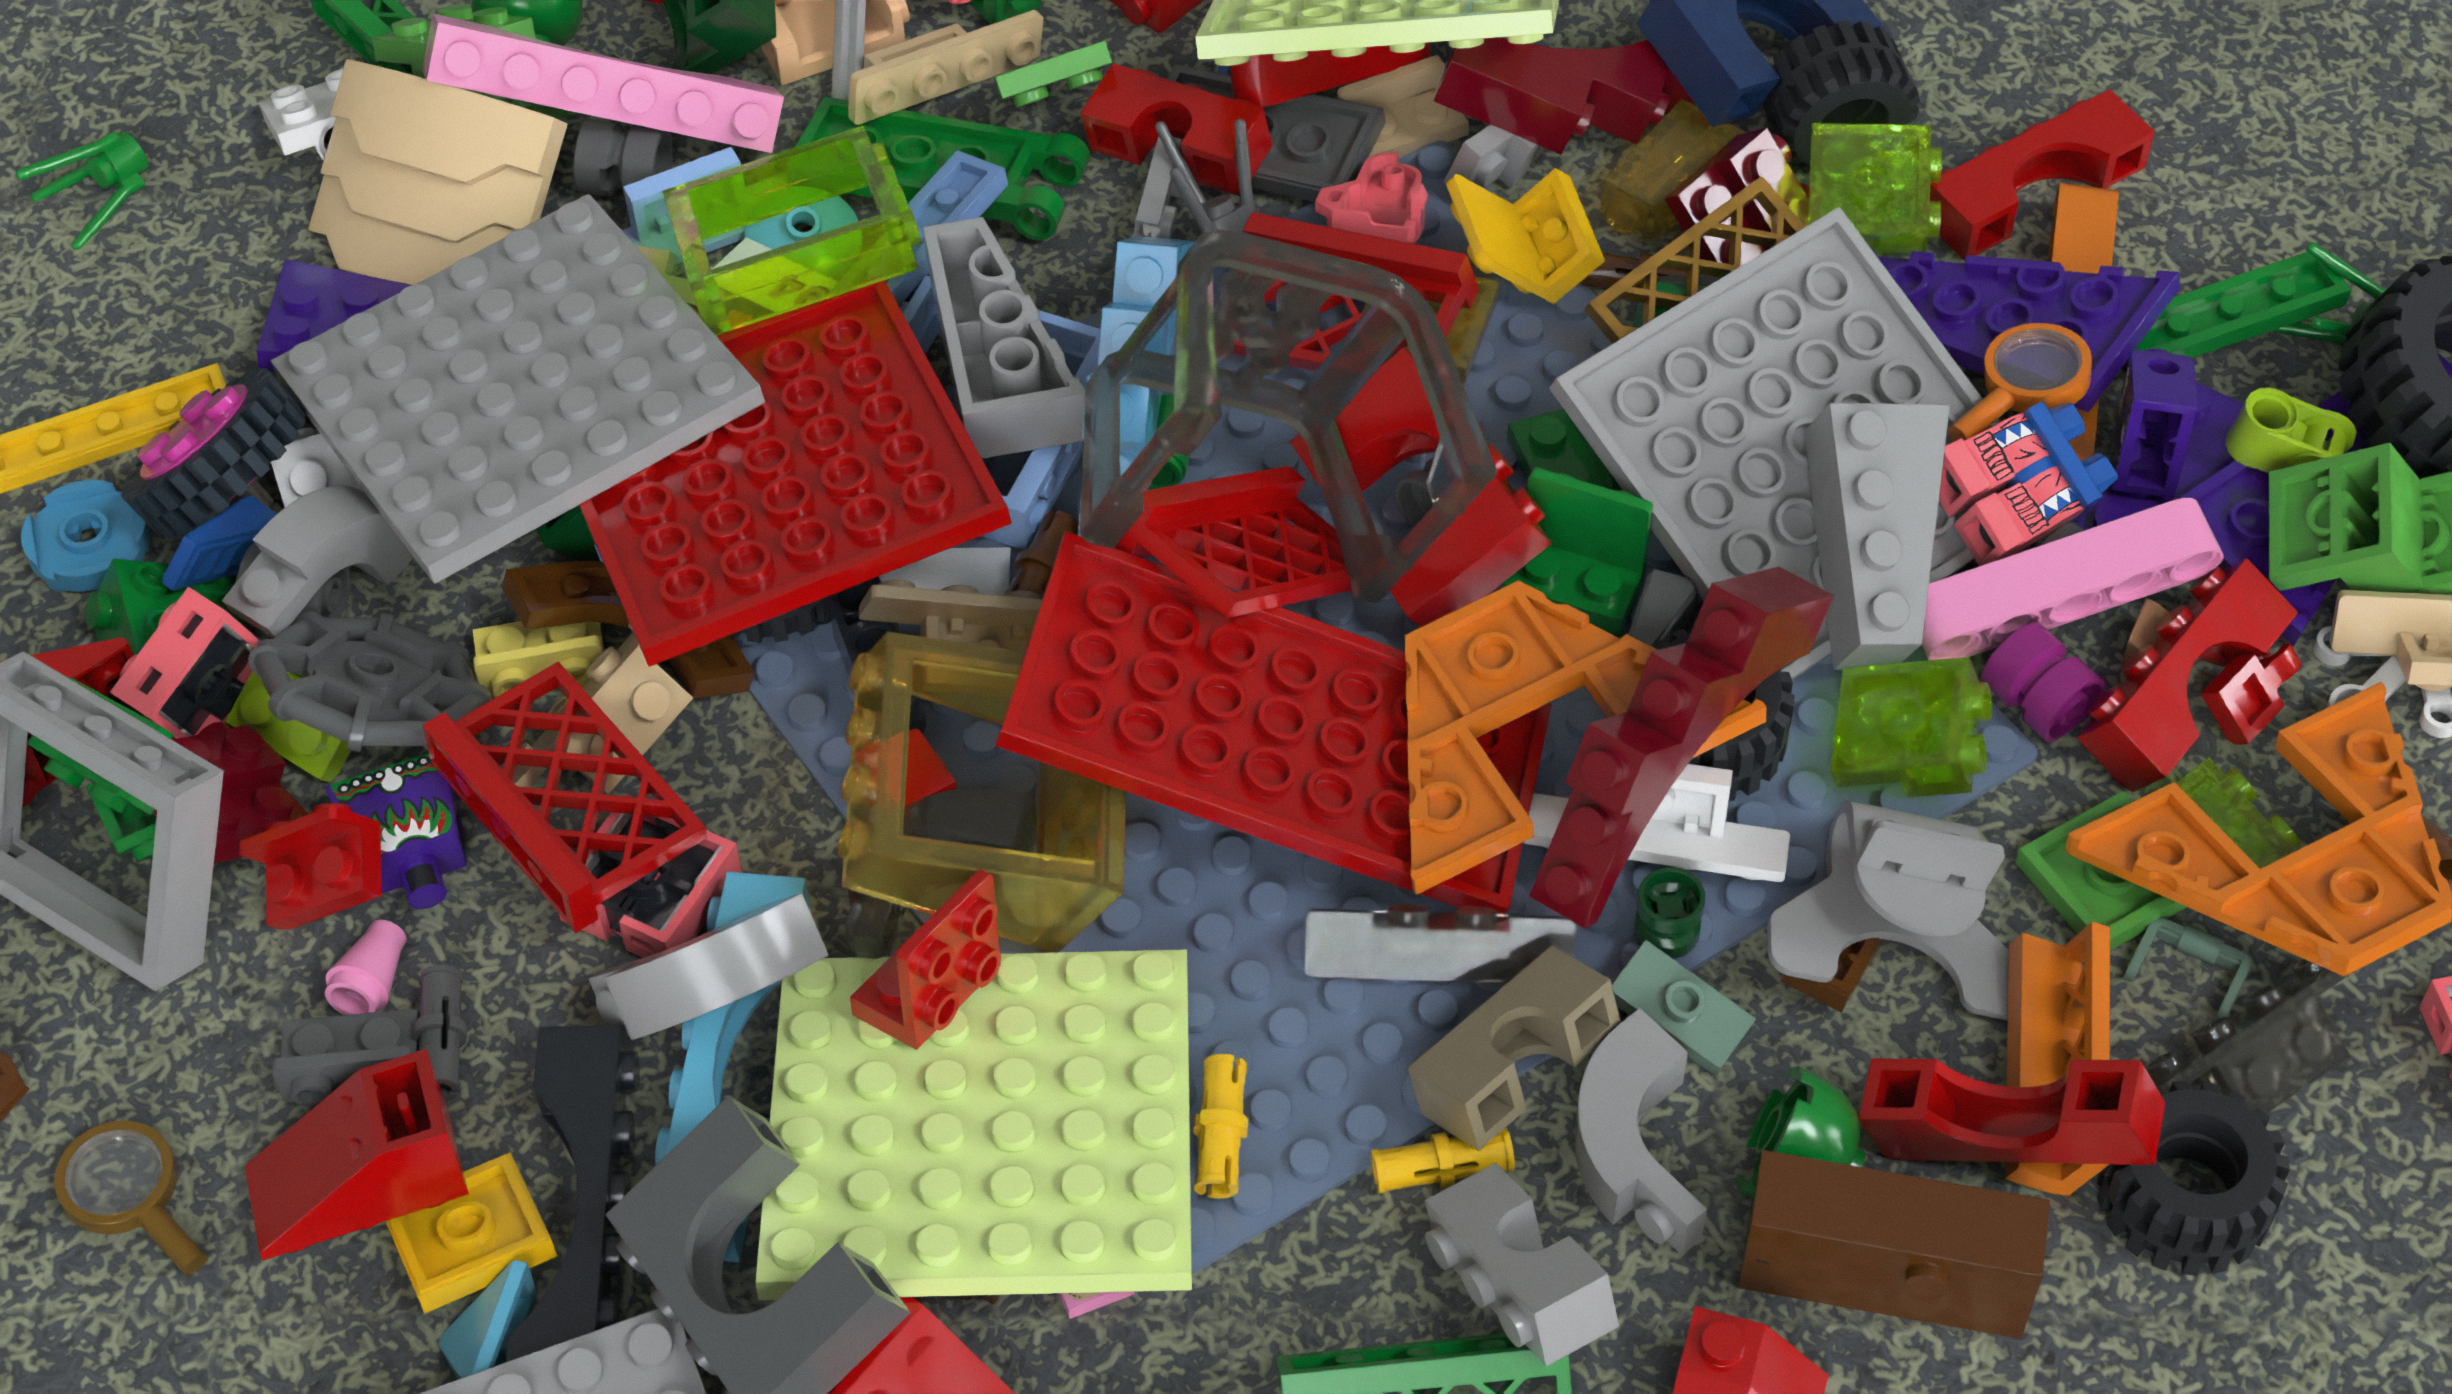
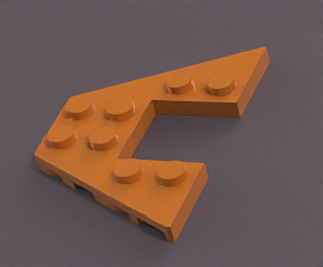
(1481, 673)
(2327, 902)

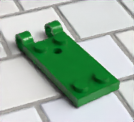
(924, 142)

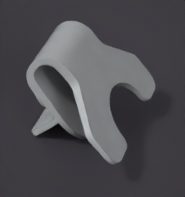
(1901, 883)

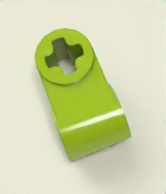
(2285, 432)

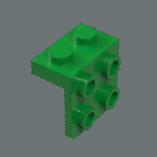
(135, 599)

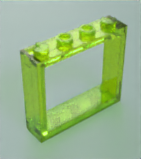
(804, 269)

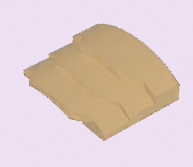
(427, 173)

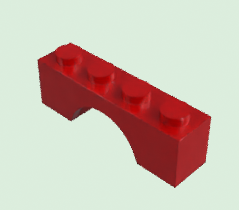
(2089, 143)
(2147, 721)
(2086, 1117)

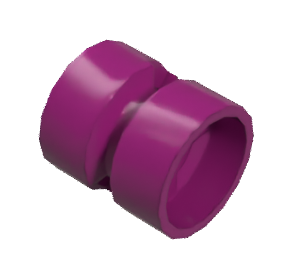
(2034, 674)

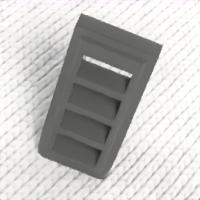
(1664, 607)

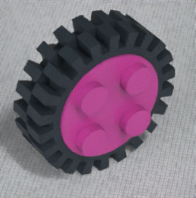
(214, 454)

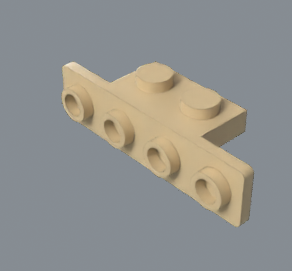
(940, 64)
(2402, 625)
(631, 694)

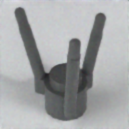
(1219, 211)

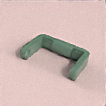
(2199, 946)

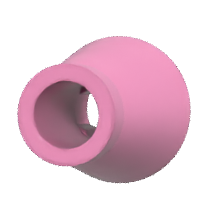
(366, 971)

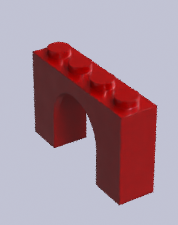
(1484, 544)

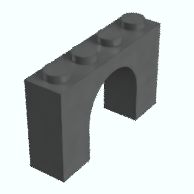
(678, 1234)

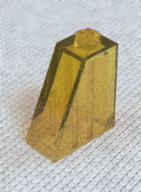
(1655, 167)

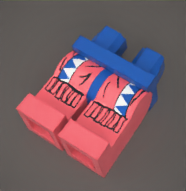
(2041, 476)

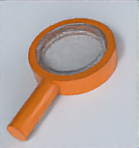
(2026, 368)

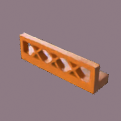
(2056, 1017)

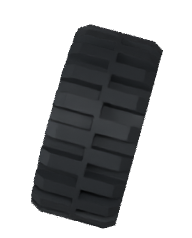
(2394, 369)

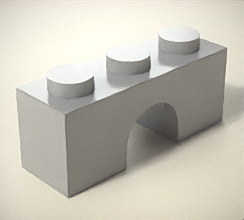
(1542, 1296)

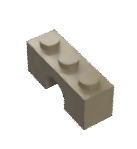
(1547, 1008)

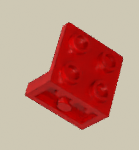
(935, 967)

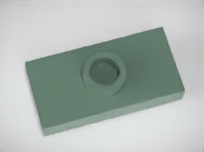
(1682, 1005)

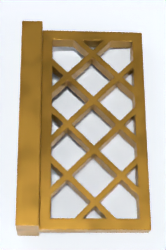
(1782, 221)

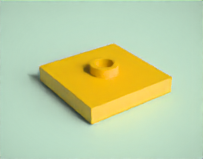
(472, 1237)

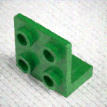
(1594, 550)

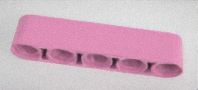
(2069, 578)

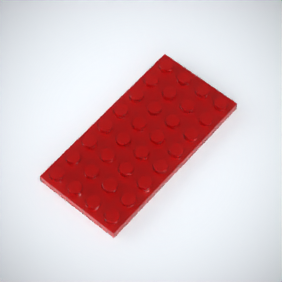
(1240, 718)

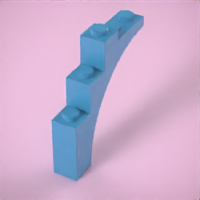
(1141, 276)

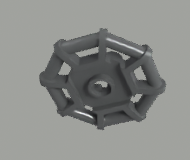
(365, 678)

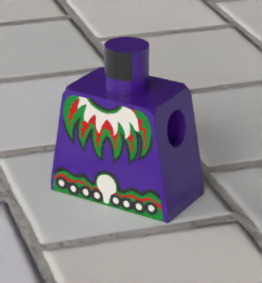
(2157, 396)
(417, 825)

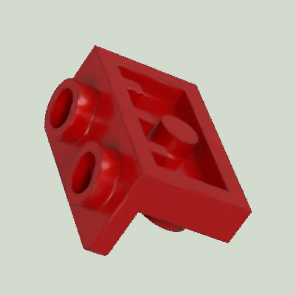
(317, 864)

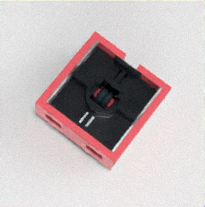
(188, 667)
(670, 901)

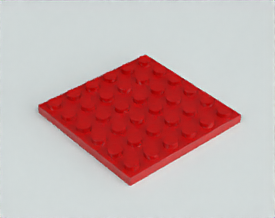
(807, 494)

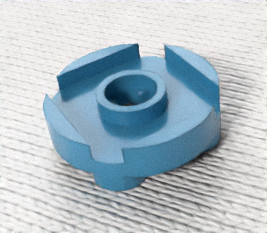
(68, 512)

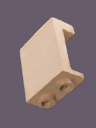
(807, 34)

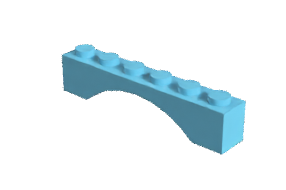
(711, 1036)

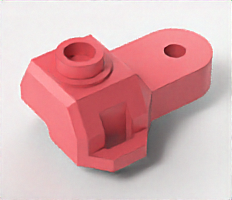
(1381, 202)

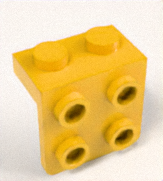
(1535, 243)

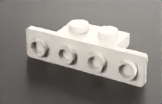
(1690, 830)

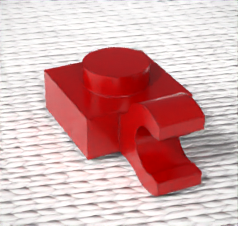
(2246, 695)

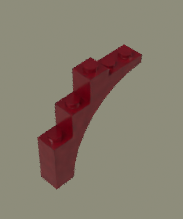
(1559, 91)
(1685, 692)

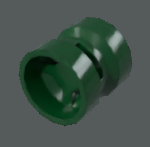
(1670, 911)

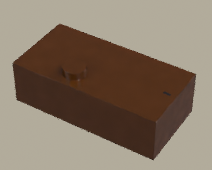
(1894, 1244)

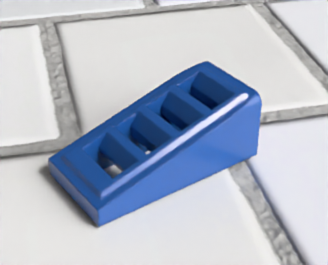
(217, 545)

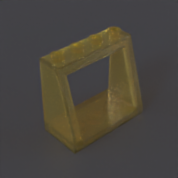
(1081, 822)

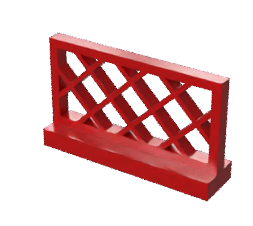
(1434, 272)
(1239, 537)
(526, 832)

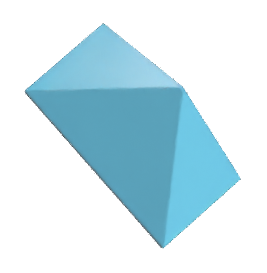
(482, 1331)

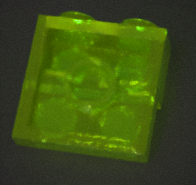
(1878, 180)
(1911, 726)

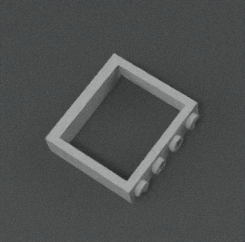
(148, 767)

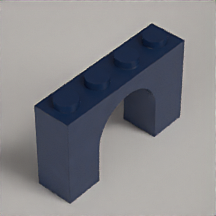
(1716, 56)

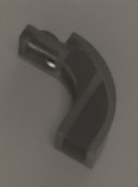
(959, 815)

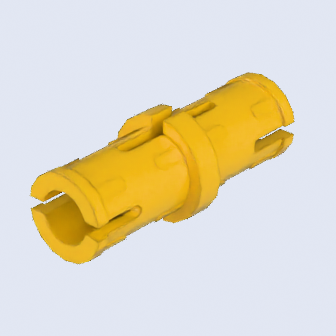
(1220, 1126)
(1438, 1161)

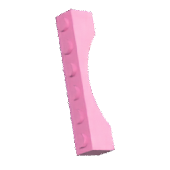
(600, 85)

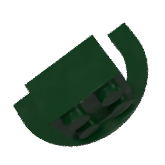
(718, 31)

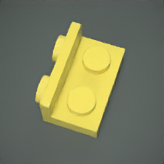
(511, 654)

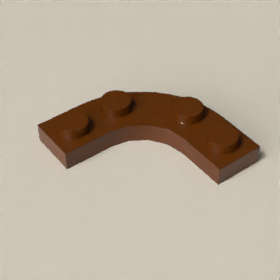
(584, 593)

